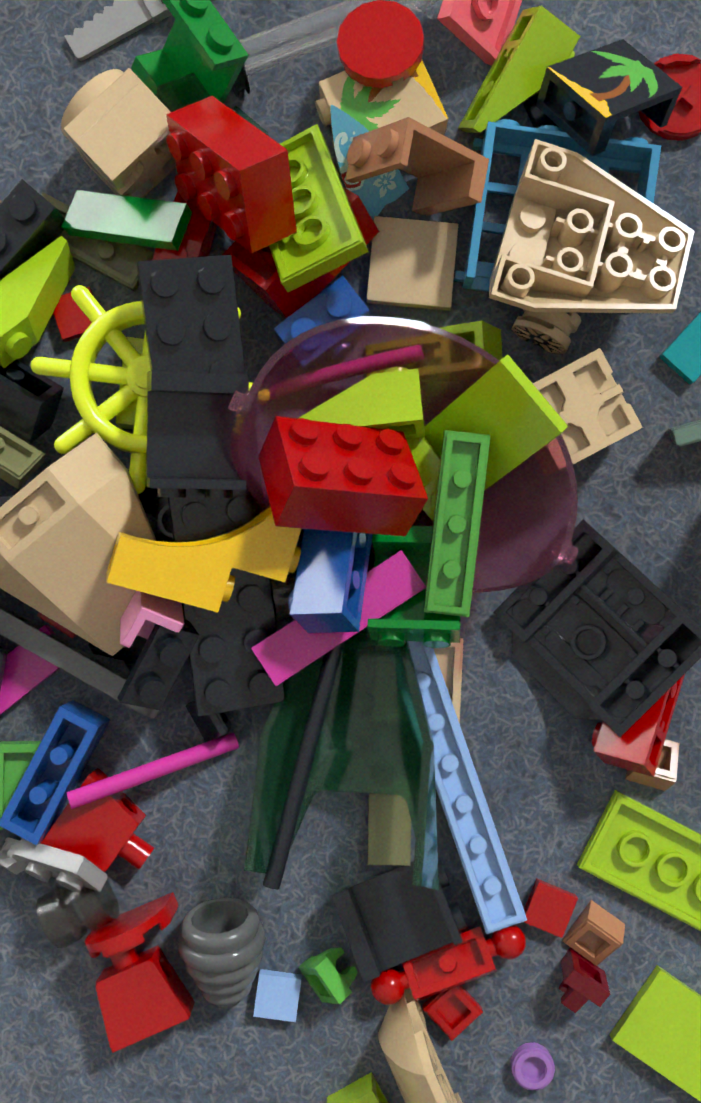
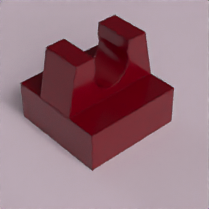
(582, 982)

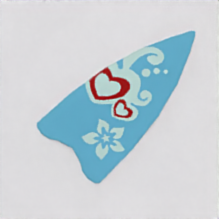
(374, 191)

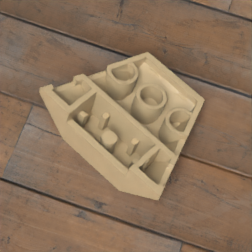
(412, 1054)

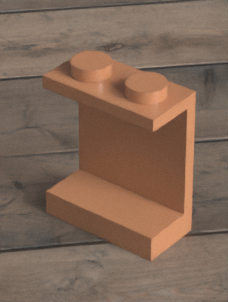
(446, 171)

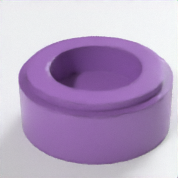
(532, 1066)

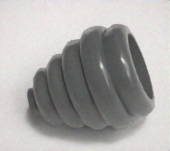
(222, 949)

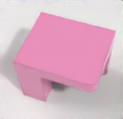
(145, 612)

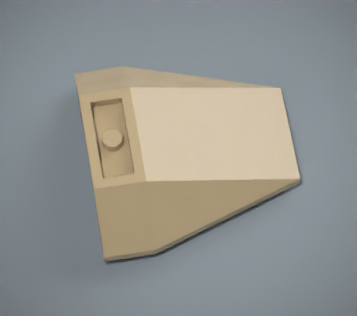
(586, 242)
(62, 537)

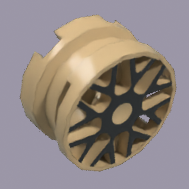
(547, 329)

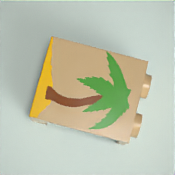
(382, 106)

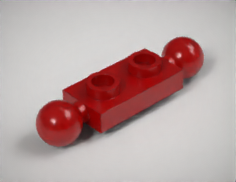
(449, 965)

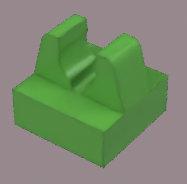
(324, 978)

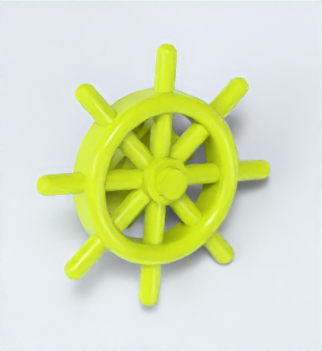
(128, 403)

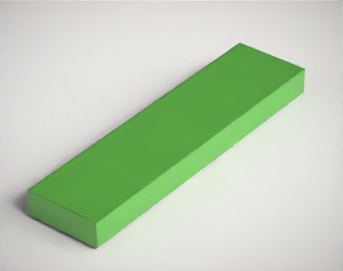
(456, 523)

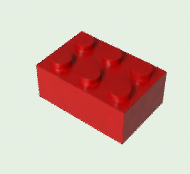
(232, 173)
(340, 477)

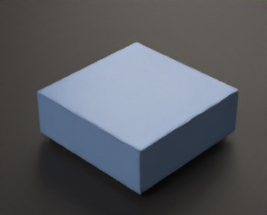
(277, 995)

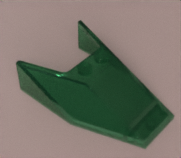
(369, 744)

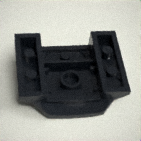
(600, 634)

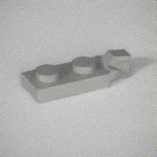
(46, 861)

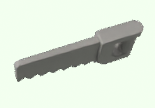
(114, 25)

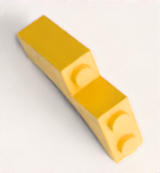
(201, 569)

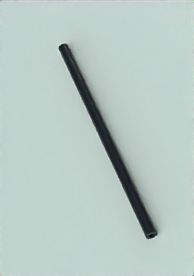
(302, 768)

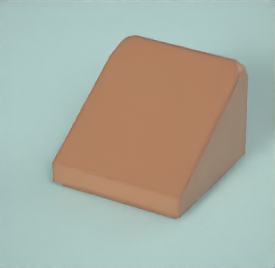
(666, 770)
(595, 933)

